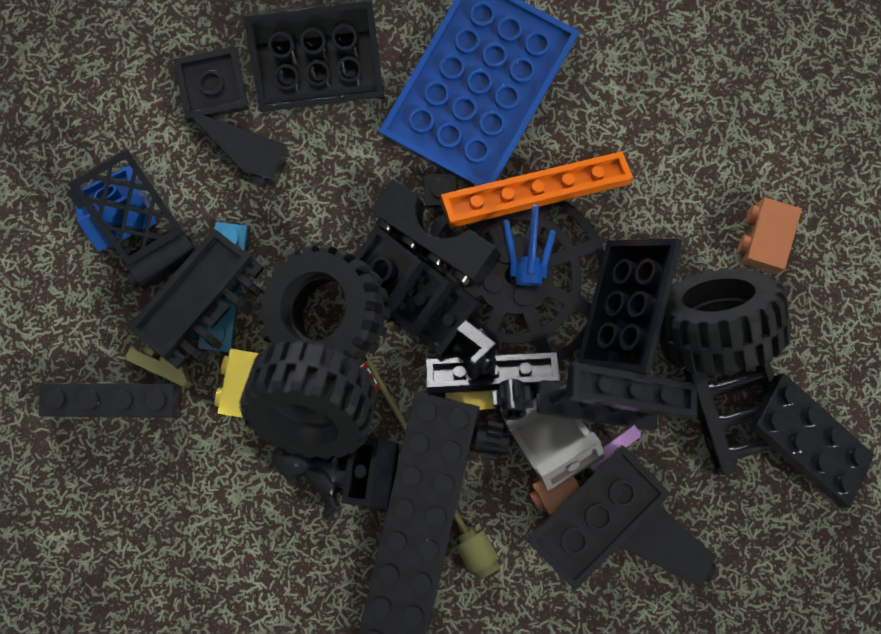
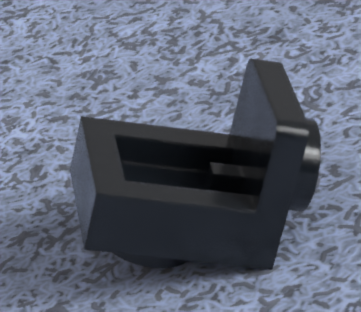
(478, 346)

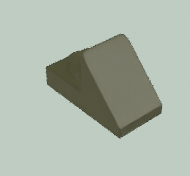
(150, 361)

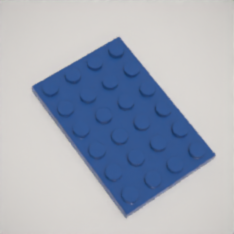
(479, 86)

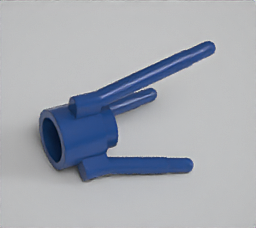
(529, 270)

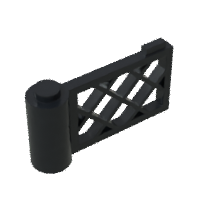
(152, 259)

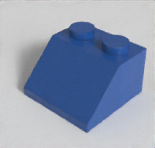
(110, 214)

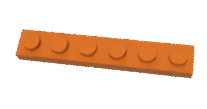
(535, 188)

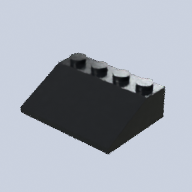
(314, 54)
(629, 304)

